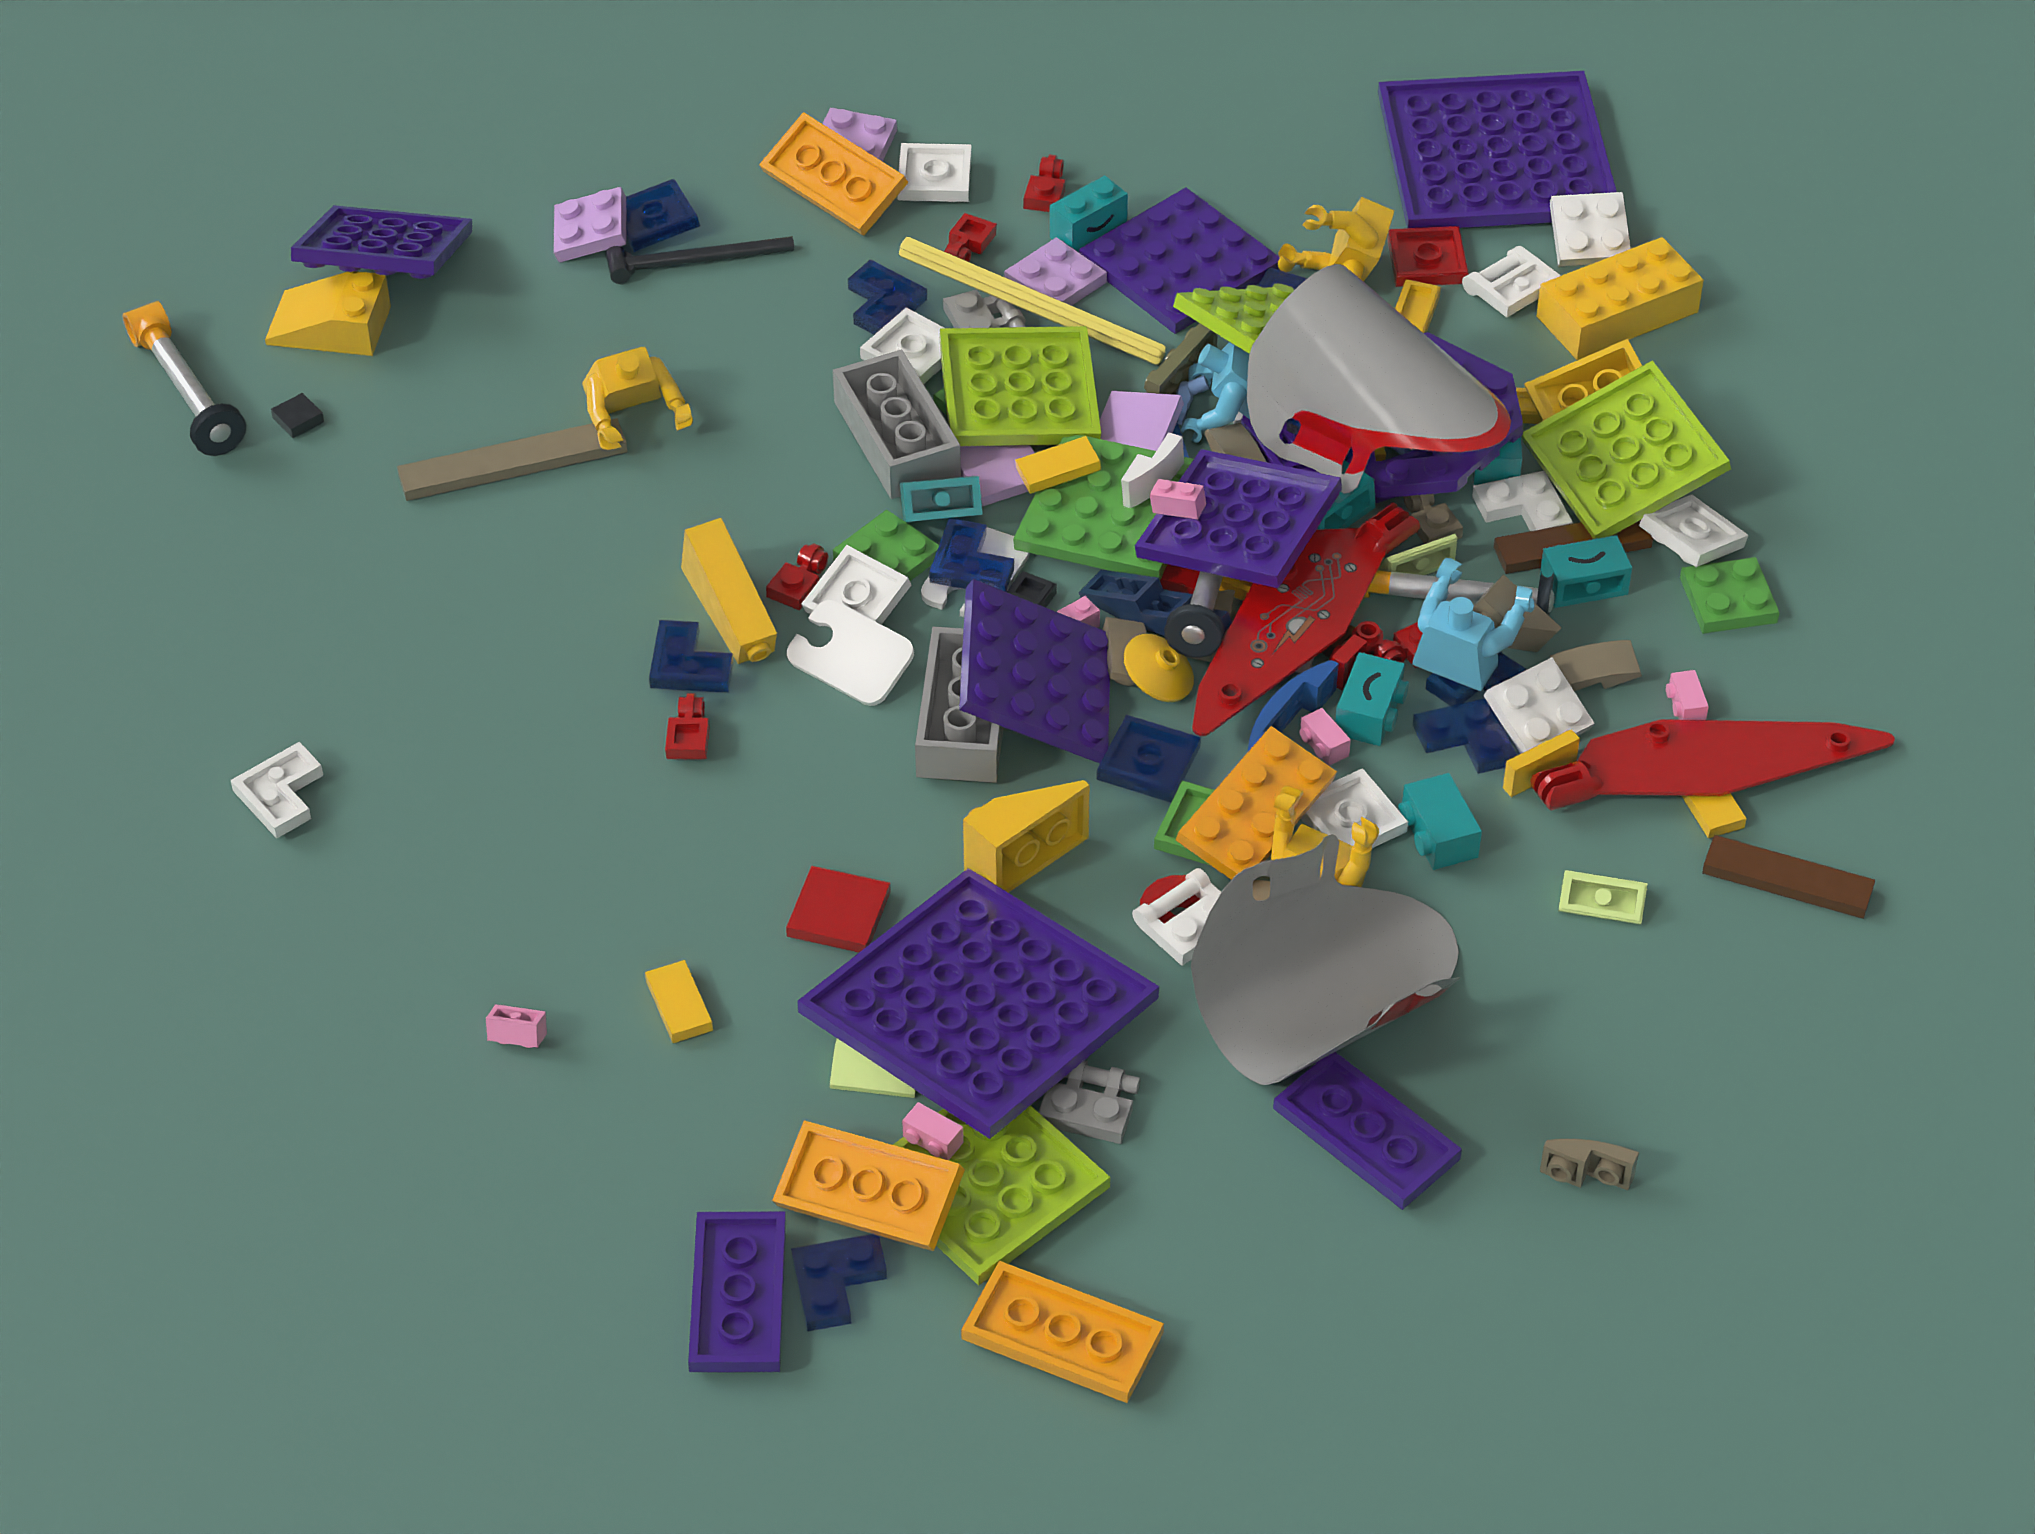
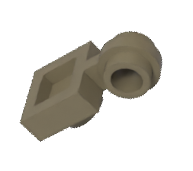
(1434, 521)

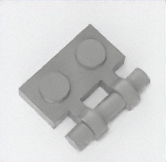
(973, 311)
(1091, 1112)

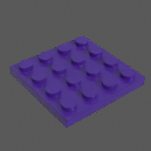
(381, 241)
(1174, 251)
(1252, 519)
(1035, 671)

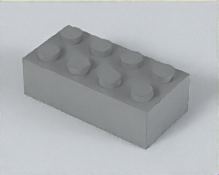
(895, 421)
(949, 740)

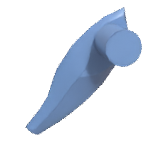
(1187, 390)

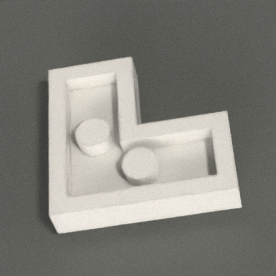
(1523, 495)
(271, 788)

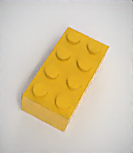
(1619, 298)

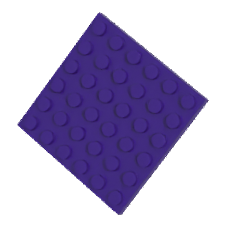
(1492, 147)
(978, 1002)

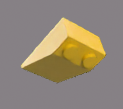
(333, 314)
(1581, 378)
(1025, 832)

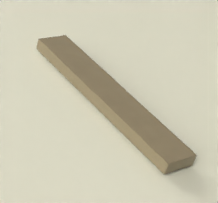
(504, 461)

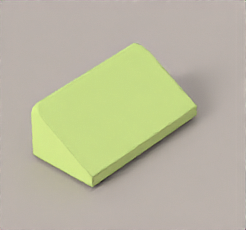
(1423, 558)
(1603, 897)
(857, 1073)

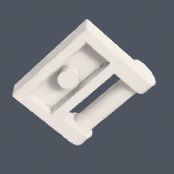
(1513, 289)
(1182, 932)

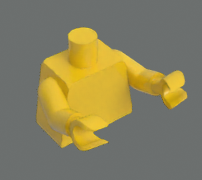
(1355, 245)
(628, 381)
(1351, 860)

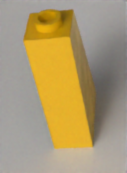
(727, 591)

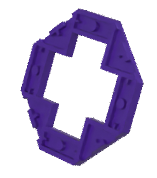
(1450, 471)

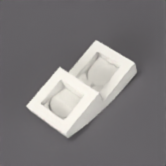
(1145, 471)

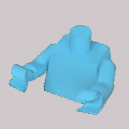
(1229, 384)
(1461, 641)

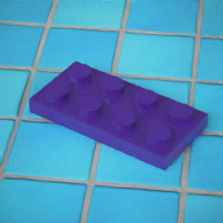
(1367, 1129)
(737, 1292)

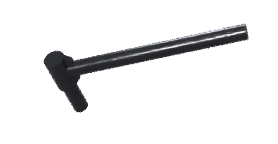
(623, 264)

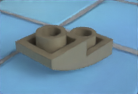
(1234, 441)
(1119, 634)
(1599, 662)
(1576, 1158)

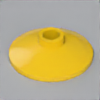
(1158, 668)

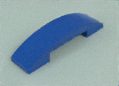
(1306, 691)

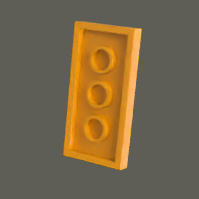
(833, 173)
(1238, 818)
(868, 1185)
(1062, 1331)

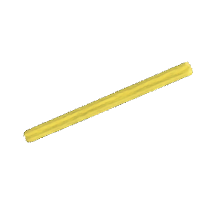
(1031, 300)

